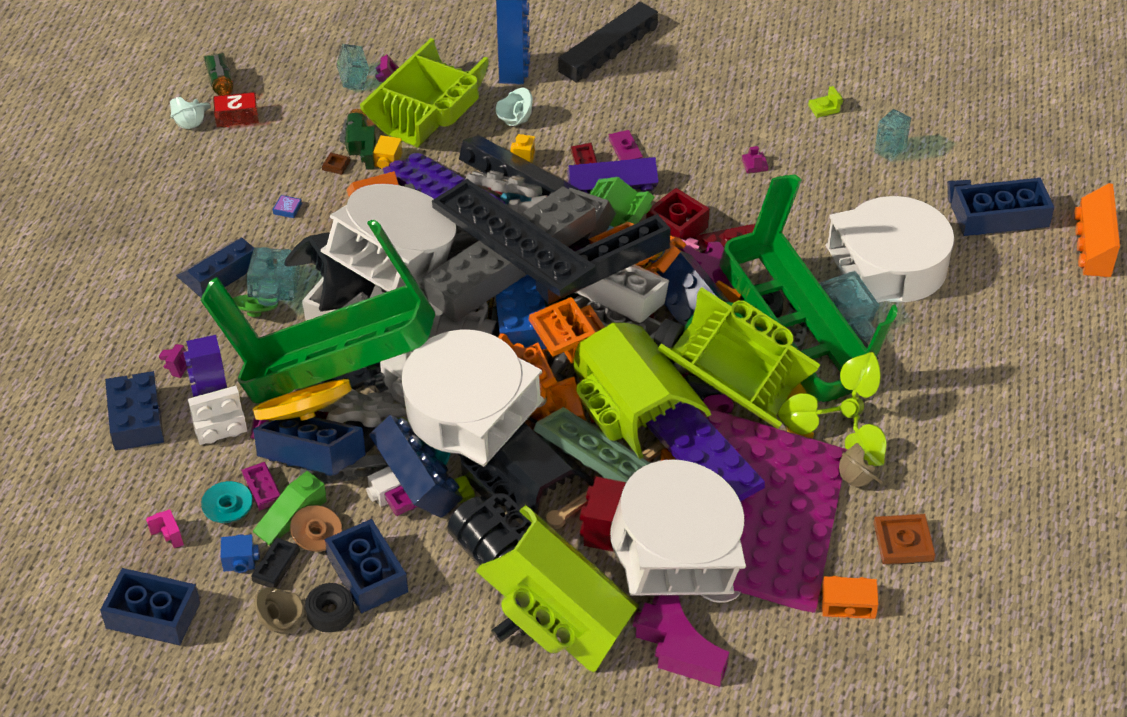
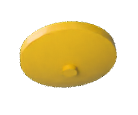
(303, 401)

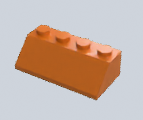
(1097, 232)

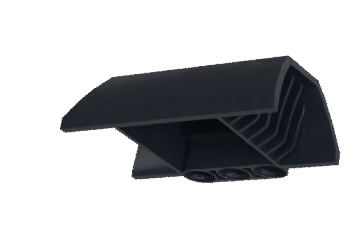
(339, 282)
(523, 469)

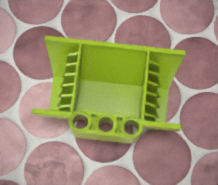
(423, 96)
(739, 357)
(628, 381)
(560, 590)

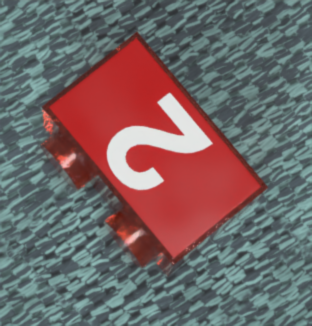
(236, 109)

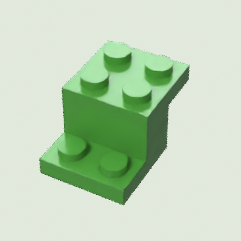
(626, 201)

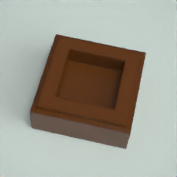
(336, 163)

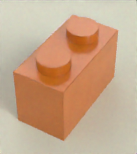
(849, 597)

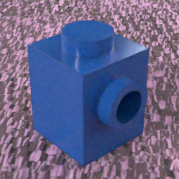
(239, 553)

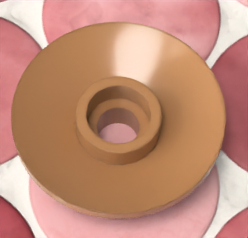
(314, 519)

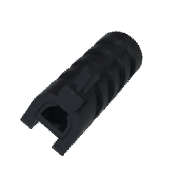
(487, 535)

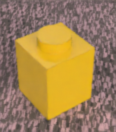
(387, 150)

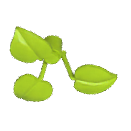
(863, 377)

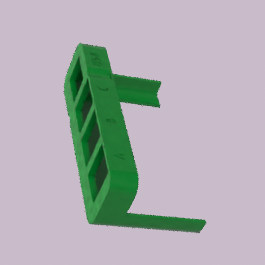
(799, 287)
(328, 343)

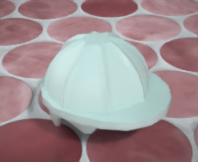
(515, 107)
(188, 114)

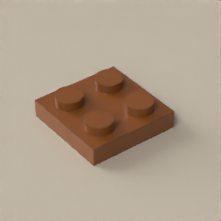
(904, 539)

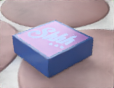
(287, 206)

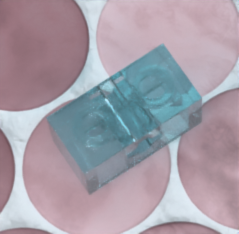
(352, 66)
(892, 135)

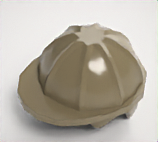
(856, 469)
(277, 608)

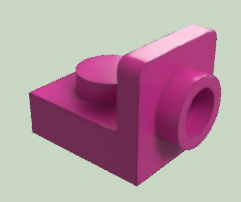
(165, 523)

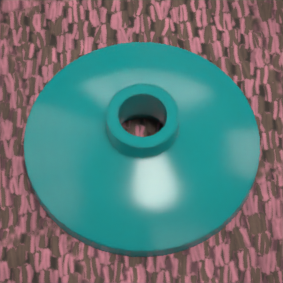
(224, 494)

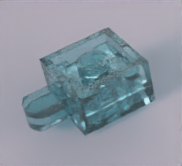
(269, 280)
(853, 302)

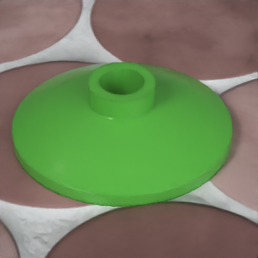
(251, 305)

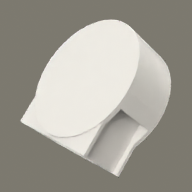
(413, 226)
(894, 247)
(468, 393)
(678, 531)

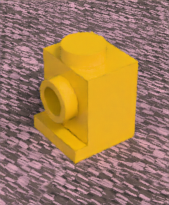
(524, 147)

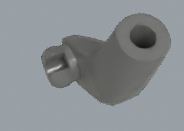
(558, 365)

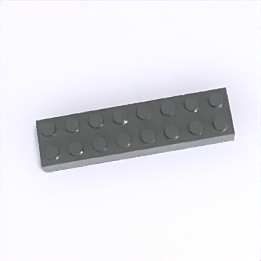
(482, 273)

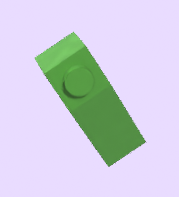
(300, 493)

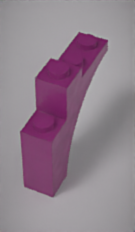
(679, 644)

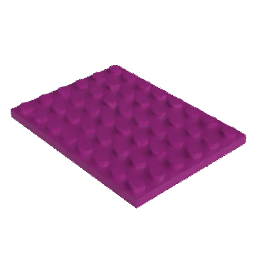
(790, 518)

